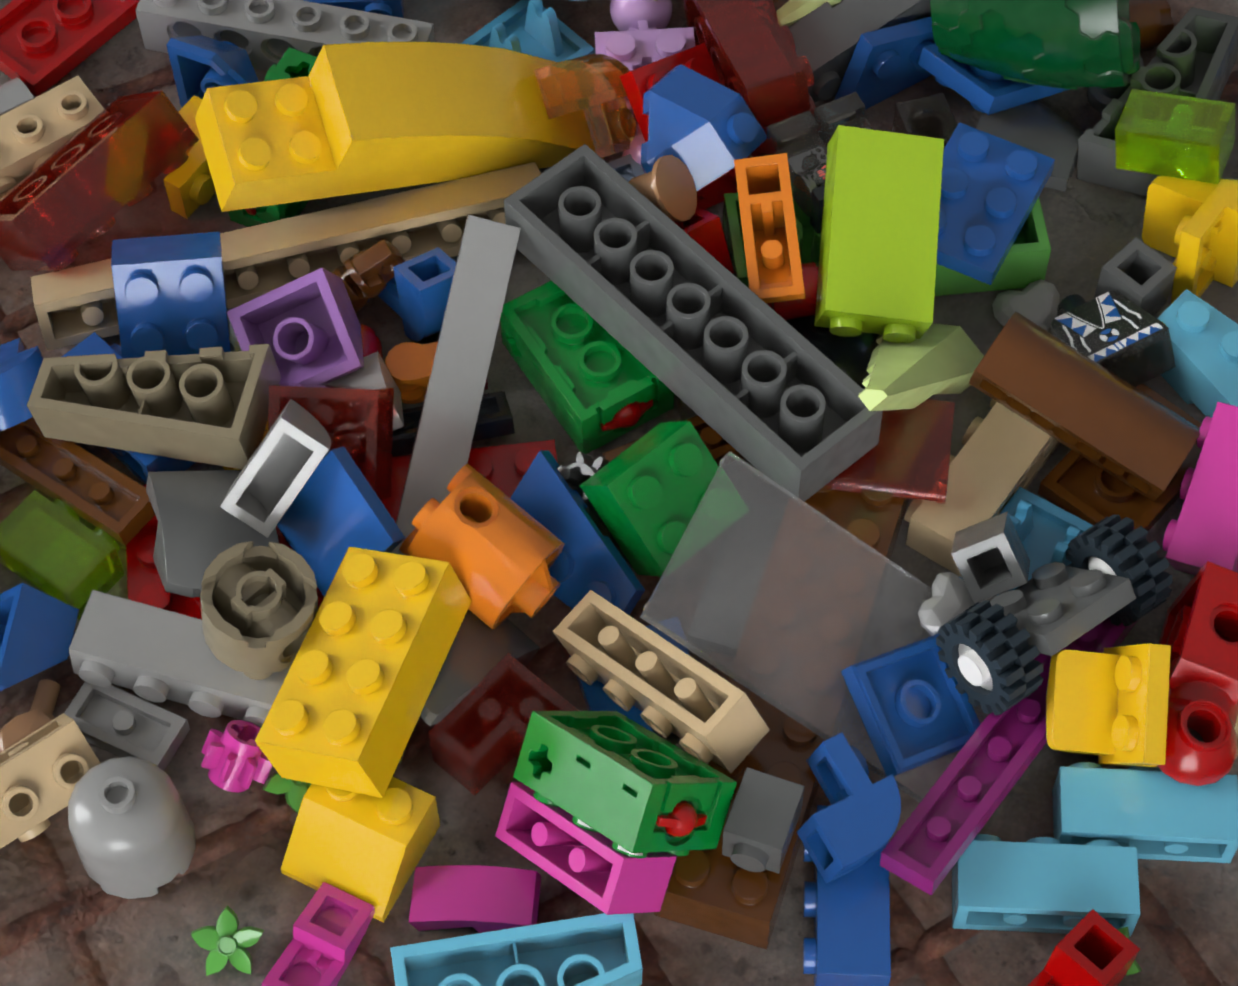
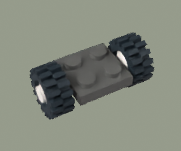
(996, 641)

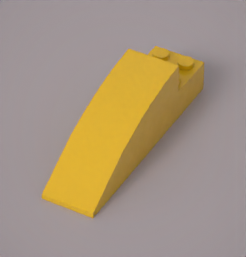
(381, 122)

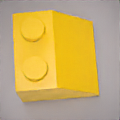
(361, 841)

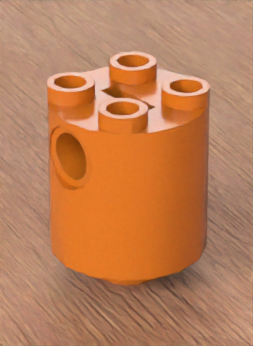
(491, 545)

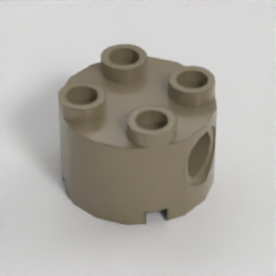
(257, 607)

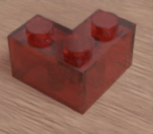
(353, 418)
(491, 723)

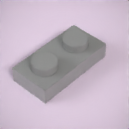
(127, 724)

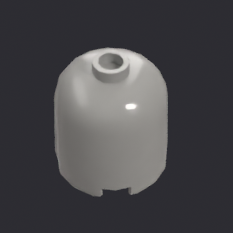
(130, 827)

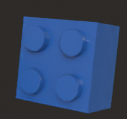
(170, 294)

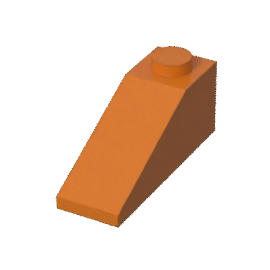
(769, 228)

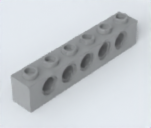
(272, 26)

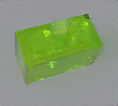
(1175, 136)
(57, 552)

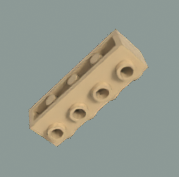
(41, 127)
(661, 681)
(40, 777)

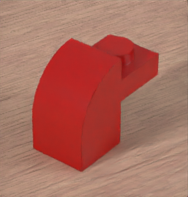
(1089, 956)

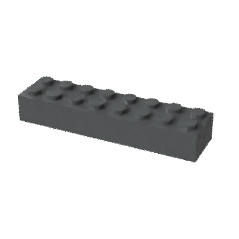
(693, 323)

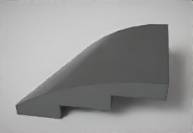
(1039, 130)
(194, 525)
(470, 659)

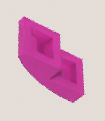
(474, 897)
(322, 940)

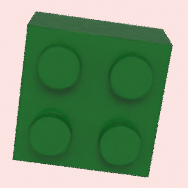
(653, 493)

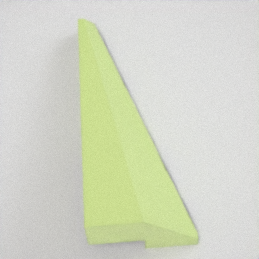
(914, 371)

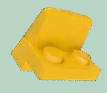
(1196, 227)
(1110, 704)

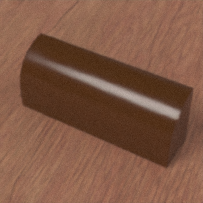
(1085, 406)

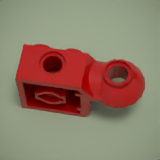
(1202, 677)

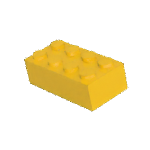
(364, 671)

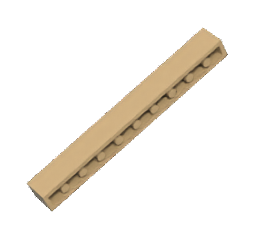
(271, 254)

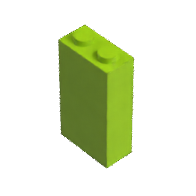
(879, 234)

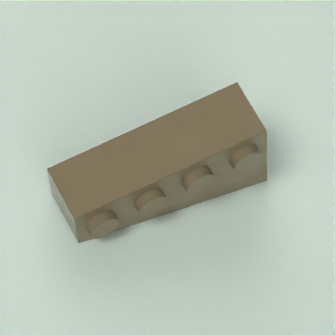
(171, 406)

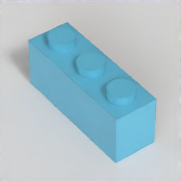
(1147, 812)
(1044, 885)

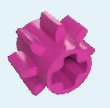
(235, 757)

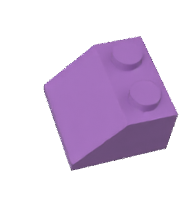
(307, 327)

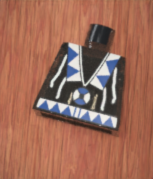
(1116, 335)

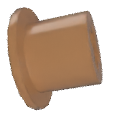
(669, 188)

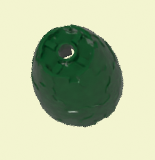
(1041, 40)

